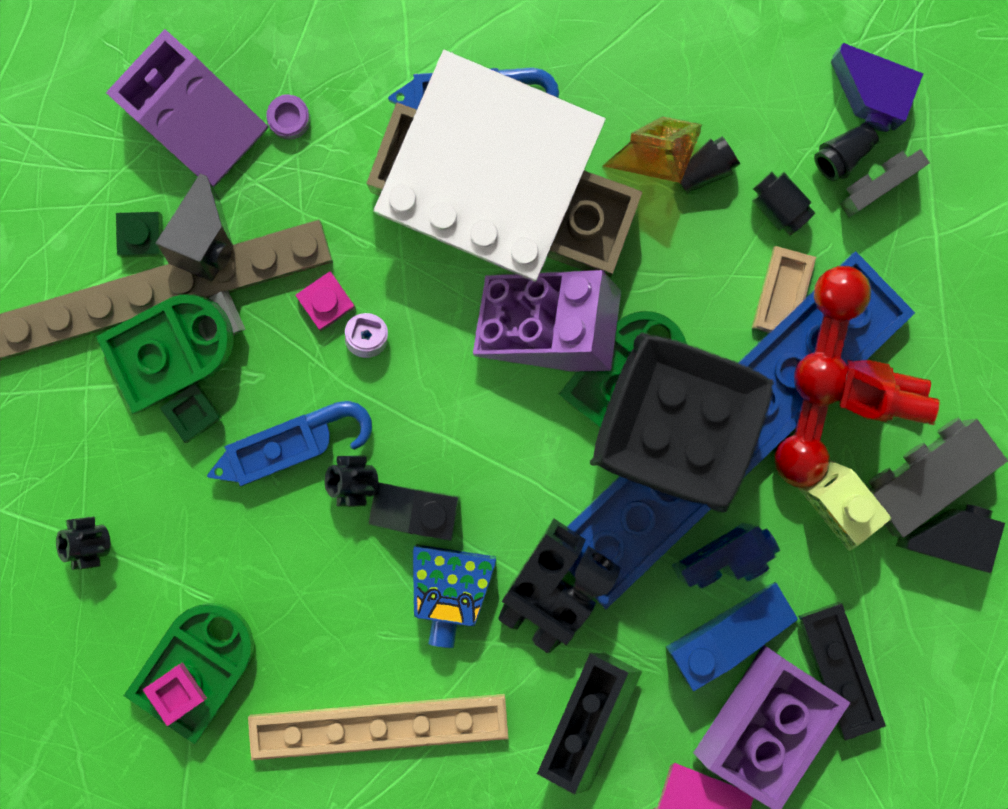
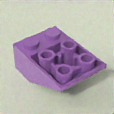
(187, 108)
(549, 323)

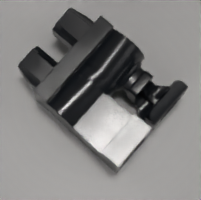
(546, 598)

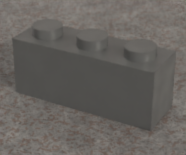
(936, 474)

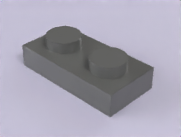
(896, 171)

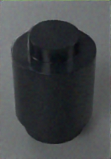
(783, 202)

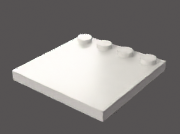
(489, 165)

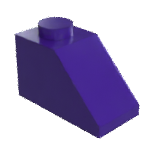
(876, 86)

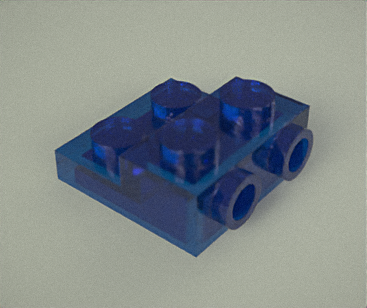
(737, 552)

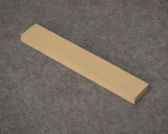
(378, 727)

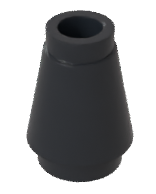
(844, 153)
(709, 164)

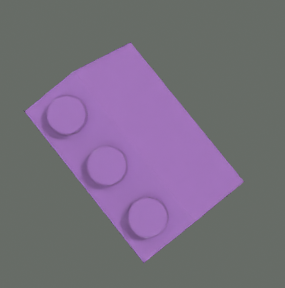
(770, 729)

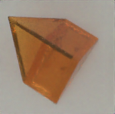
(658, 149)

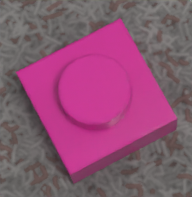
(325, 301)
(174, 694)

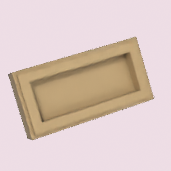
(783, 287)

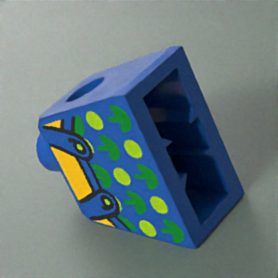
(449, 589)

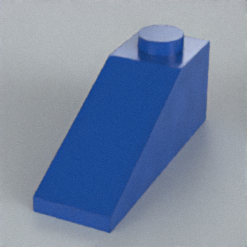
(731, 636)

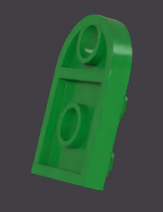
(163, 350)
(592, 390)
(211, 662)

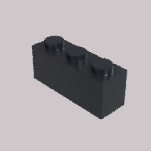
(589, 722)

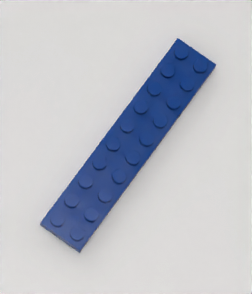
(641, 524)

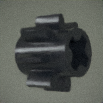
(351, 481)
(83, 543)

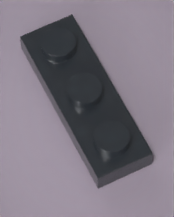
(842, 668)

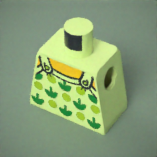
(846, 505)

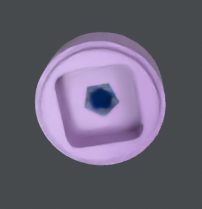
(366, 335)

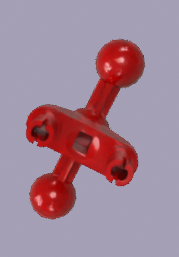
(859, 386)

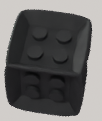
(683, 421)

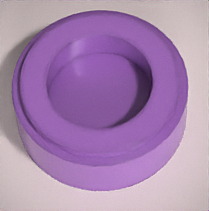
(288, 117)

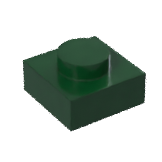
(138, 234)
(191, 413)

